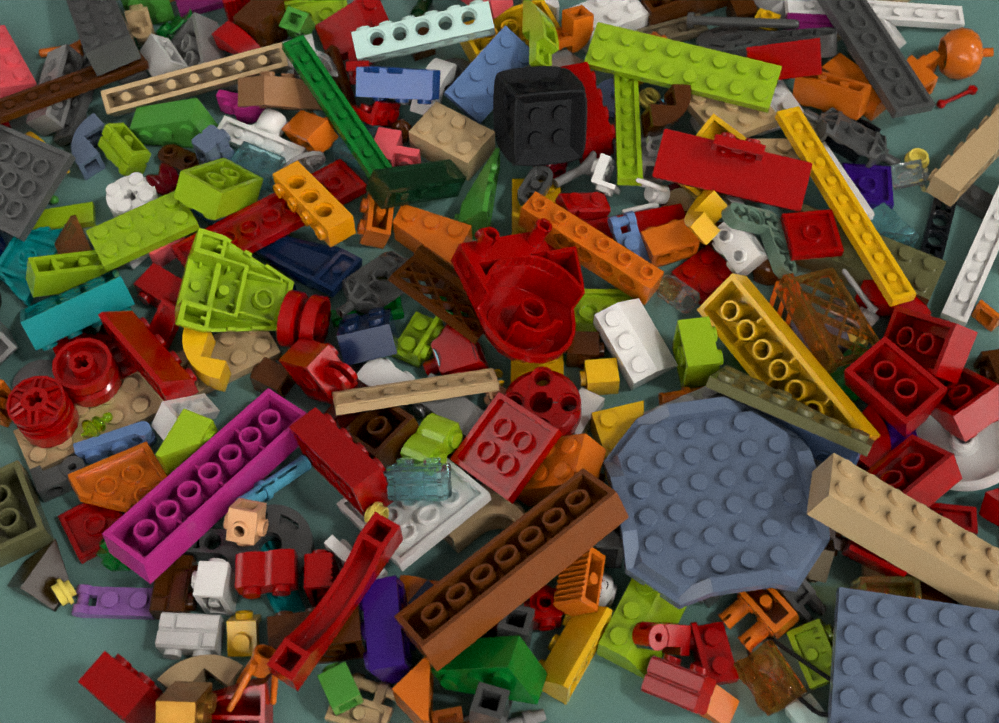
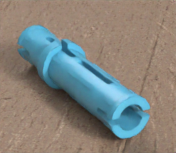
(265, 489)

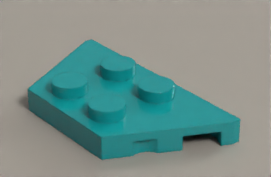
(15, 257)

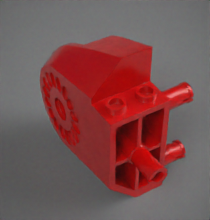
(522, 291)

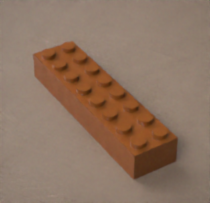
(511, 568)

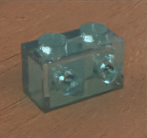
(259, 162)

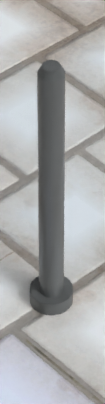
(741, 22)

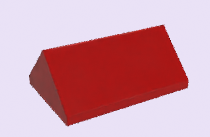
(796, 57)

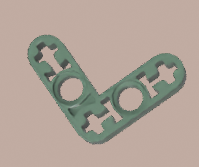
(769, 227)

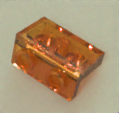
(770, 678)

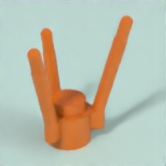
(257, 668)

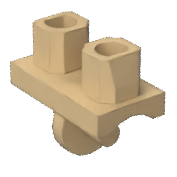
(139, 23)

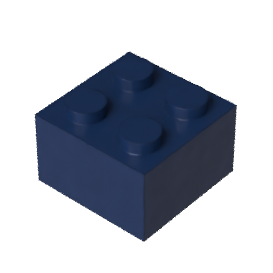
(367, 336)

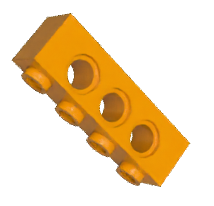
(313, 204)

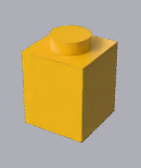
(600, 376)

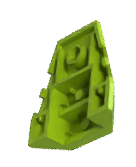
(228, 288)

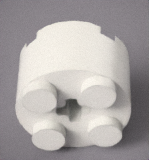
(129, 193)

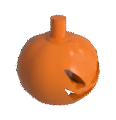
(962, 52)

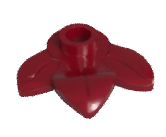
(165, 181)

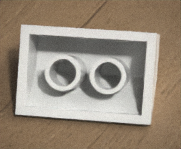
(634, 342)

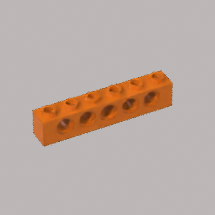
(594, 249)

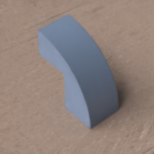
(84, 144)

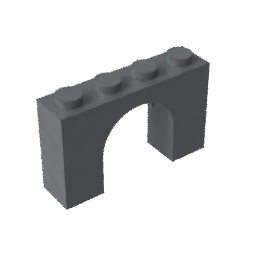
(490, 702)

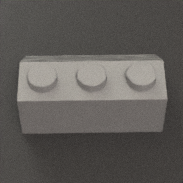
(196, 42)

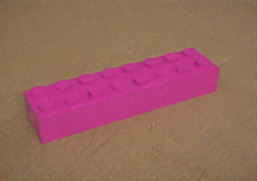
(204, 487)

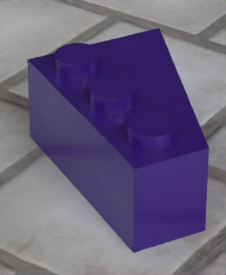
(387, 644)

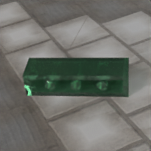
(415, 183)

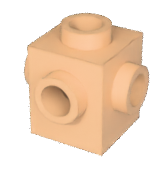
(246, 522)

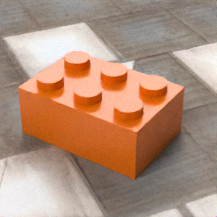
(563, 461)

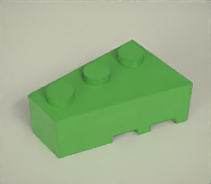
(171, 122)

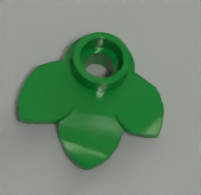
(168, 29)

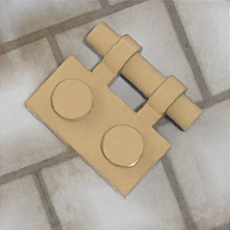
(368, 711)

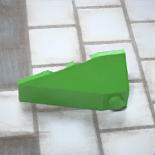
(479, 202)

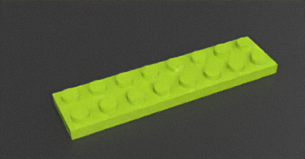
(671, 62)

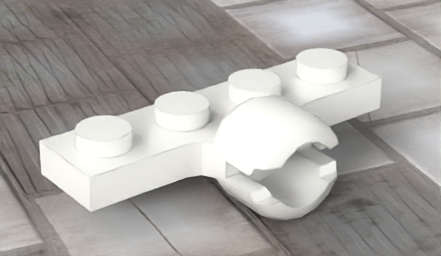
(264, 133)

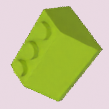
(636, 605)

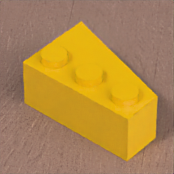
(611, 424)

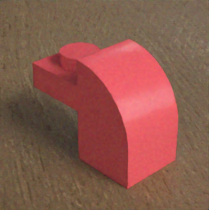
(391, 145)

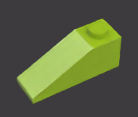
(62, 272)

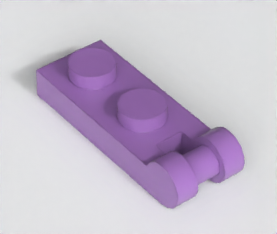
(113, 602)

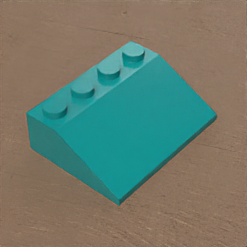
(74, 310)

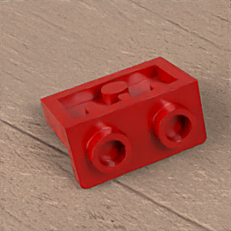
(380, 113)
(713, 651)

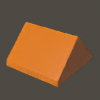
(415, 693)

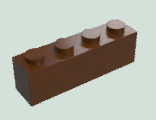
(668, 10)

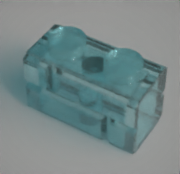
(419, 480)

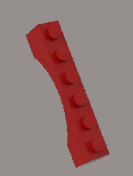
(310, 640)

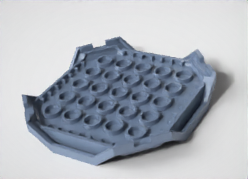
(714, 501)

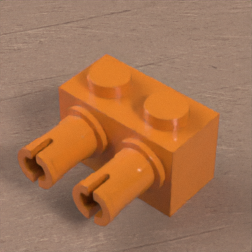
(772, 613)

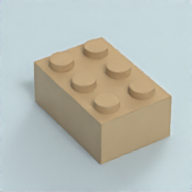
(450, 135)

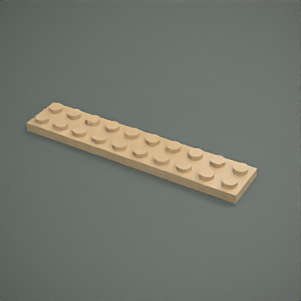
(139, 402)

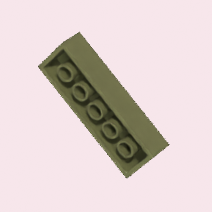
(919, 267)

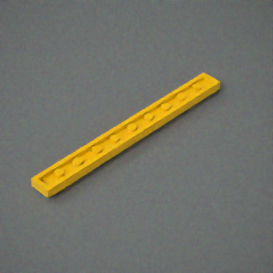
(846, 208)

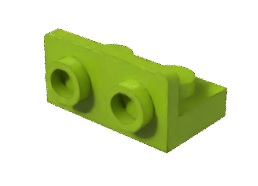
(416, 339)
(813, 643)

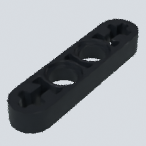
(935, 231)

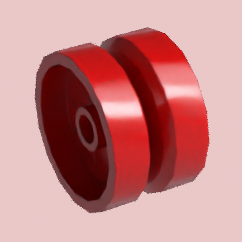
(303, 318)
(87, 372)

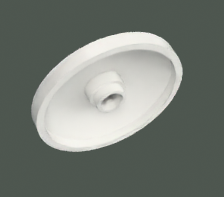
(975, 458)

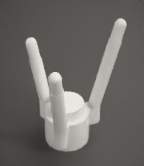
(654, 193)

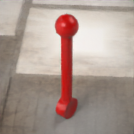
(971, 90)

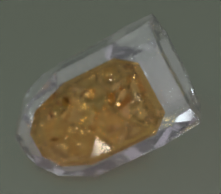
(678, 294)

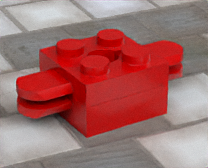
(318, 369)

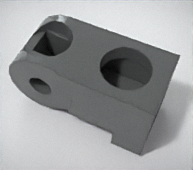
(54, 481)

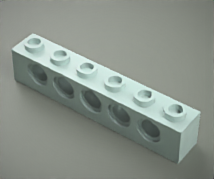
(435, 38)

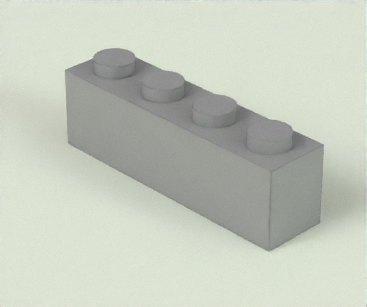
(456, 409)

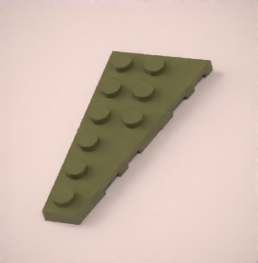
(782, 406)

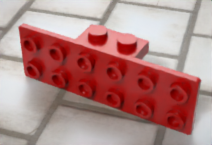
(732, 168)

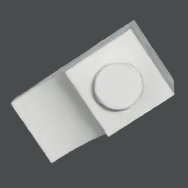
(171, 409)

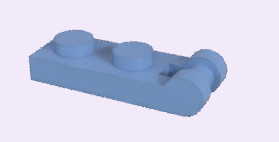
(631, 240)
(114, 442)

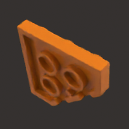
(119, 479)

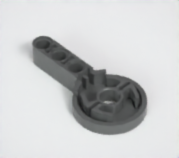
(736, 39)
(278, 529)

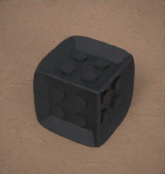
(539, 115)

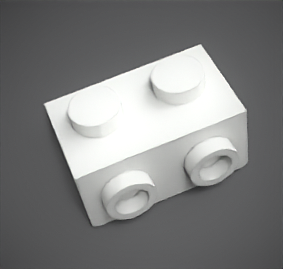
(602, 174)

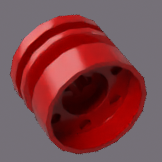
(42, 411)

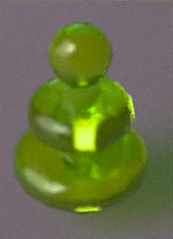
(92, 428)

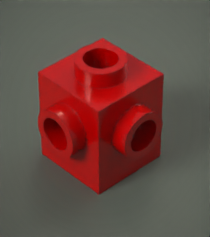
(545, 617)

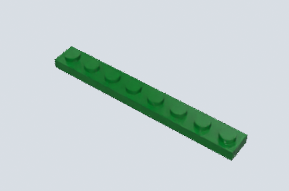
(335, 105)

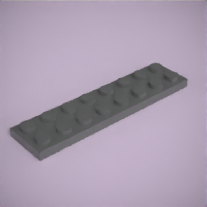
(878, 57)

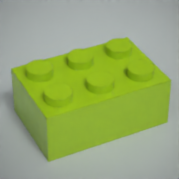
(217, 188)

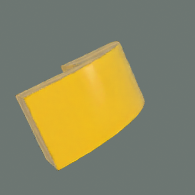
(704, 215)
(198, 350)

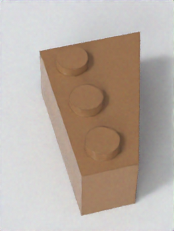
(276, 92)

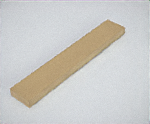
(415, 391)

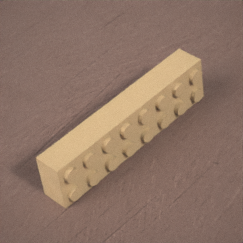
(905, 532)

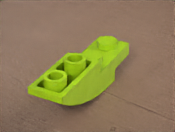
(541, 35)

